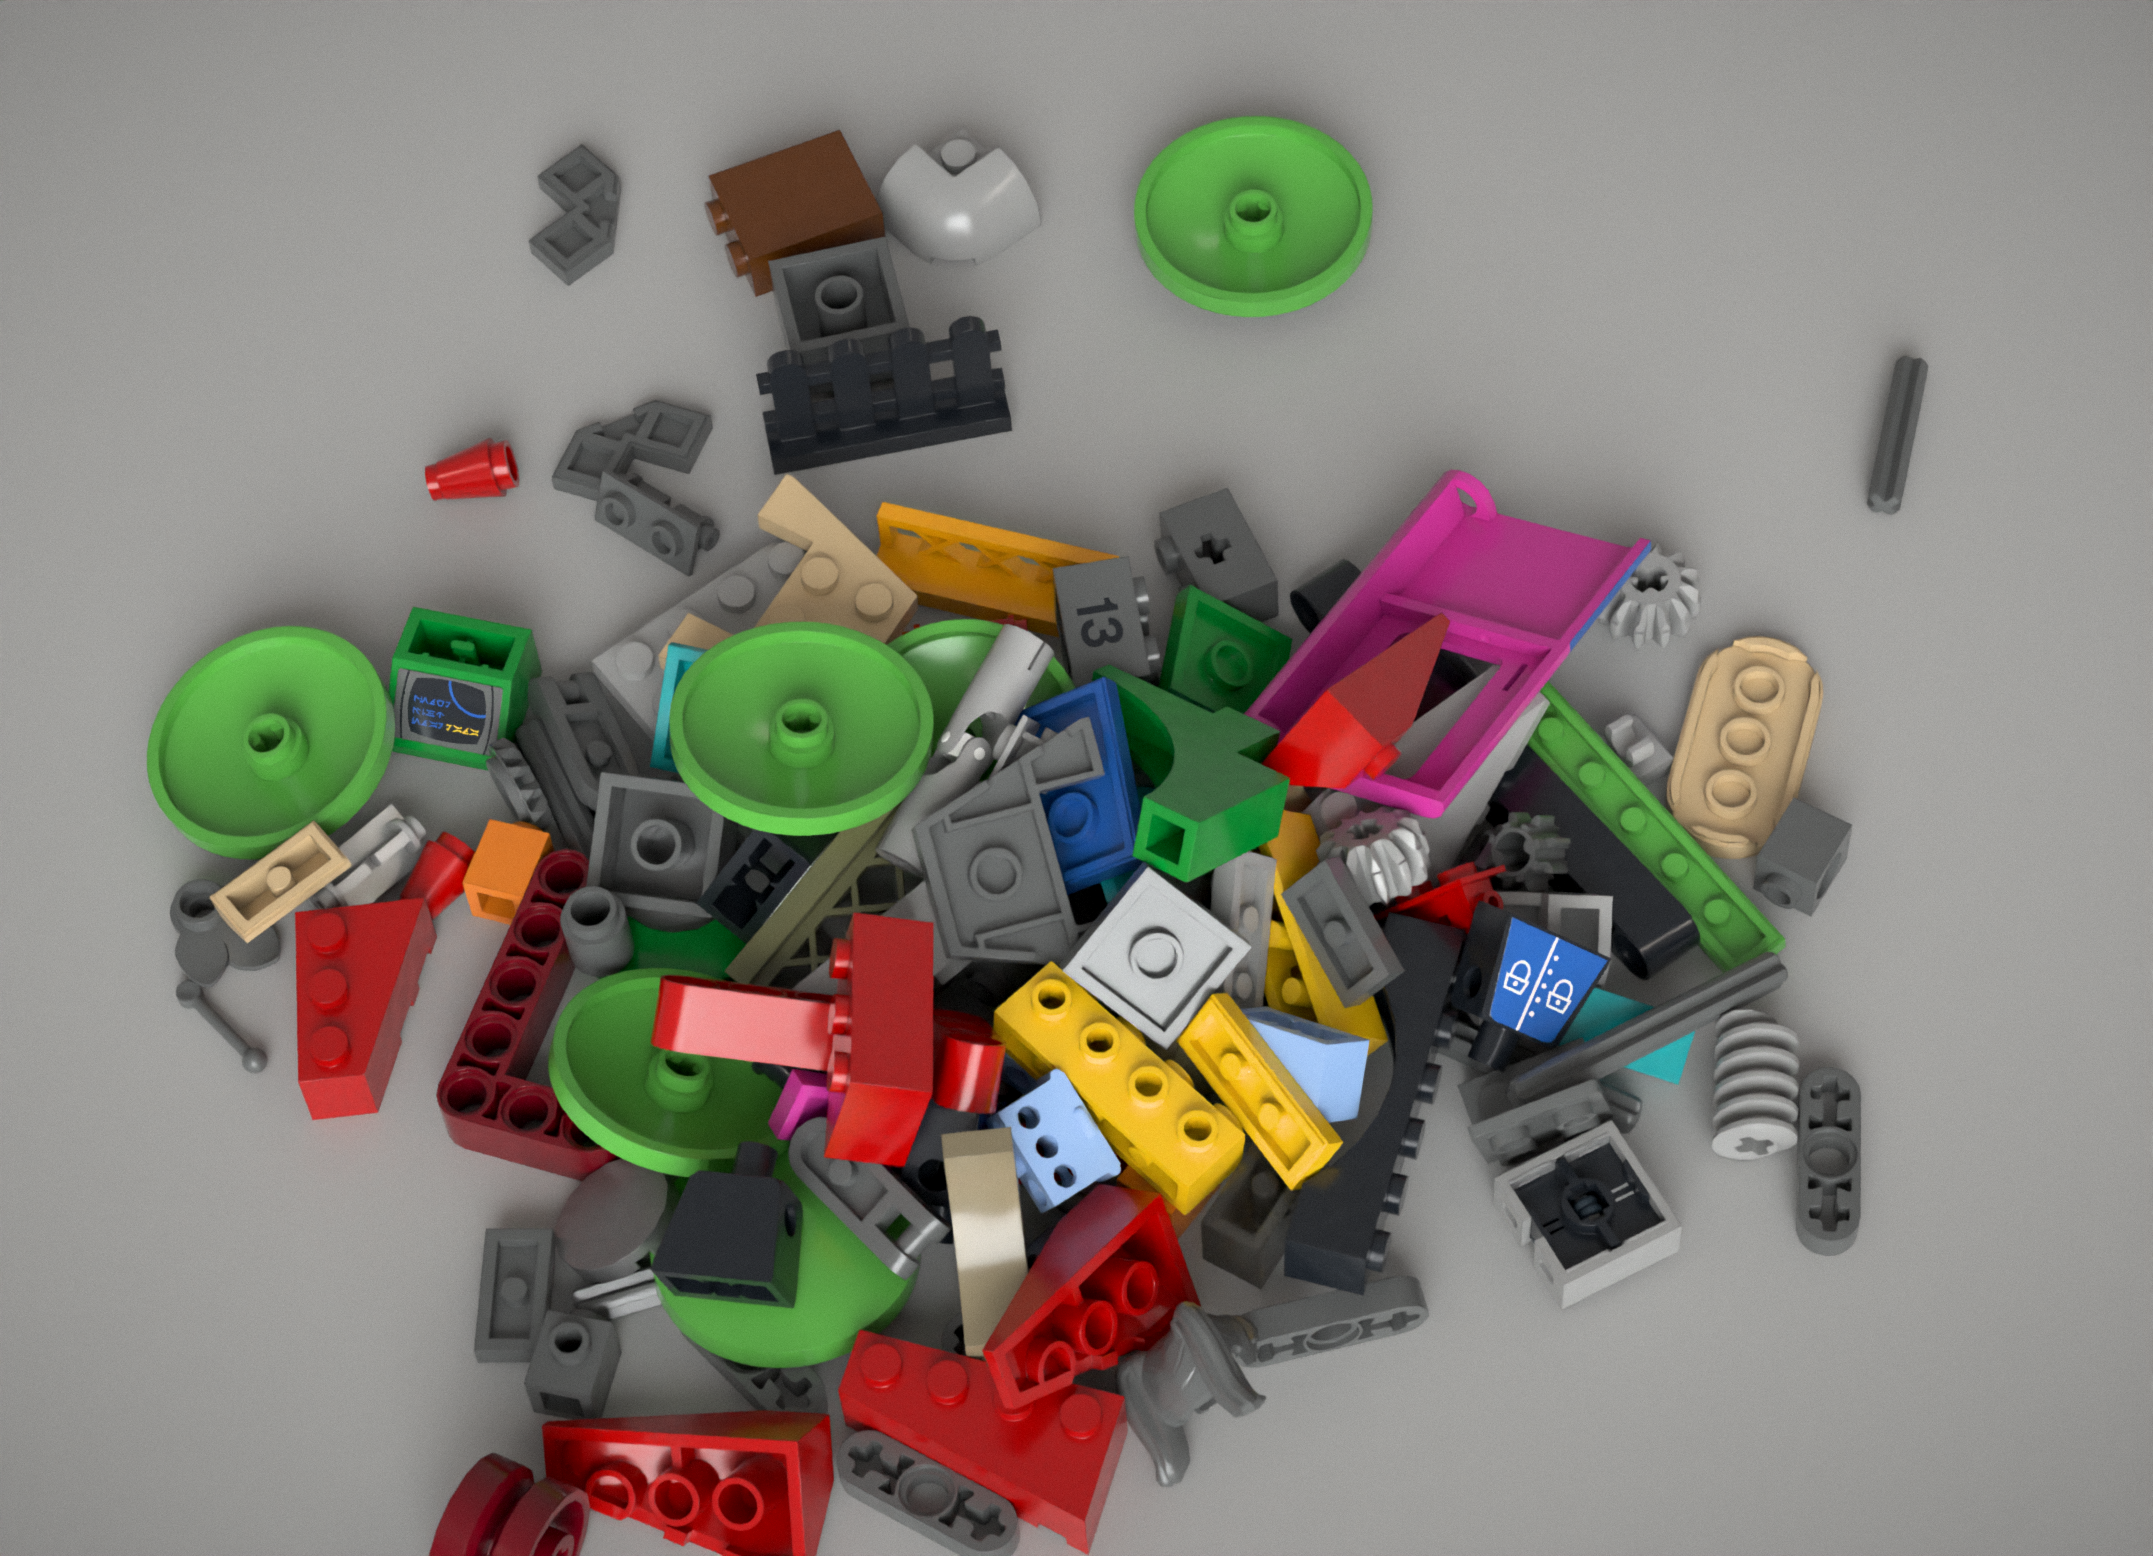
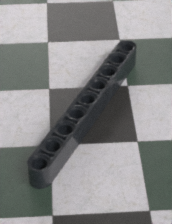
(1647, 920)

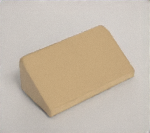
(280, 882)

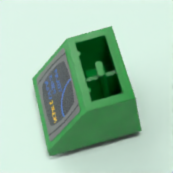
(459, 686)

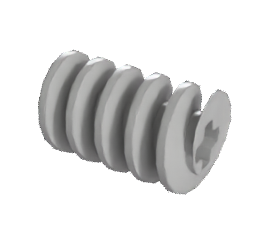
(1754, 1086)

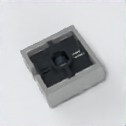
(1587, 1214)

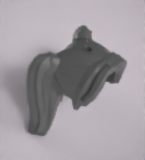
(1186, 1374)

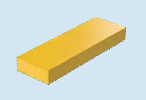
(1259, 1091)

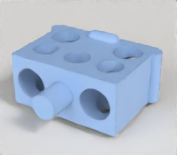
(1066, 1136)

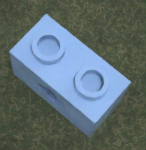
(1319, 1058)

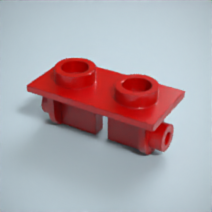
(1454, 899)

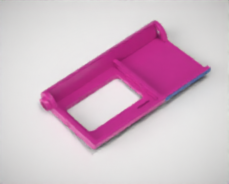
(1511, 598)

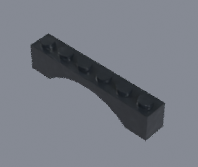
(1344, 1209)

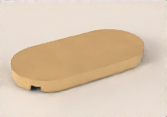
(1744, 745)

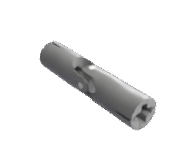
(995, 696)

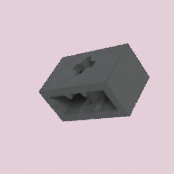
(1217, 553)

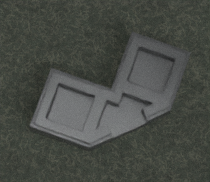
(588, 229)
(653, 434)

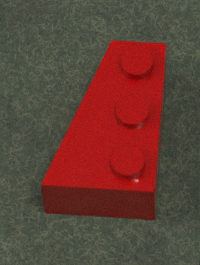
(353, 995)
(880, 1039)

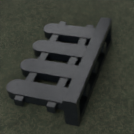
(886, 420)

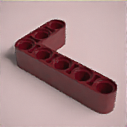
(520, 1028)

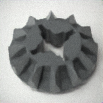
(517, 784)

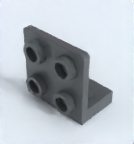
(1514, 1133)

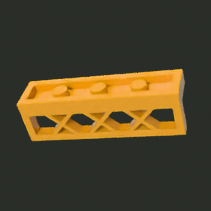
(975, 582)

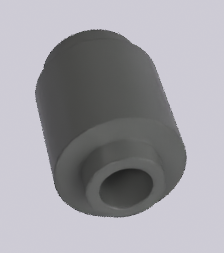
(597, 931)

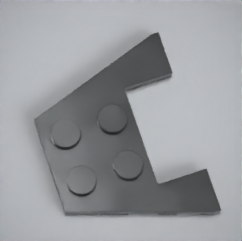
(995, 860)

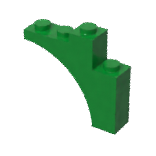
(1207, 775)

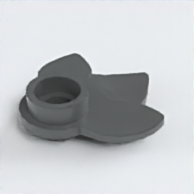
(209, 944)

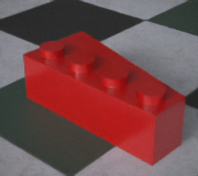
(1043, 1458)

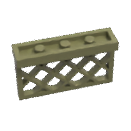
(813, 902)

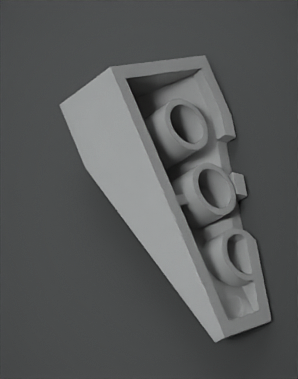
(1450, 831)

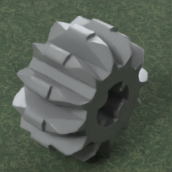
(1655, 600)
(1381, 851)

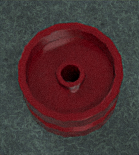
(508, 1514)

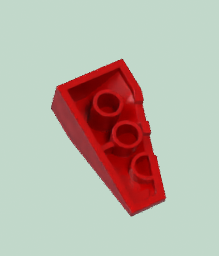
(1362, 715)
(1091, 1295)
(704, 1478)

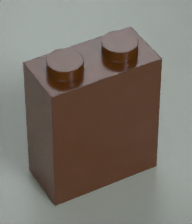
(791, 206)

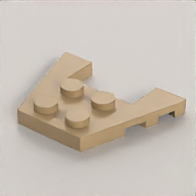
(832, 584)

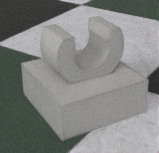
(1638, 748)

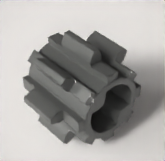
(1528, 851)

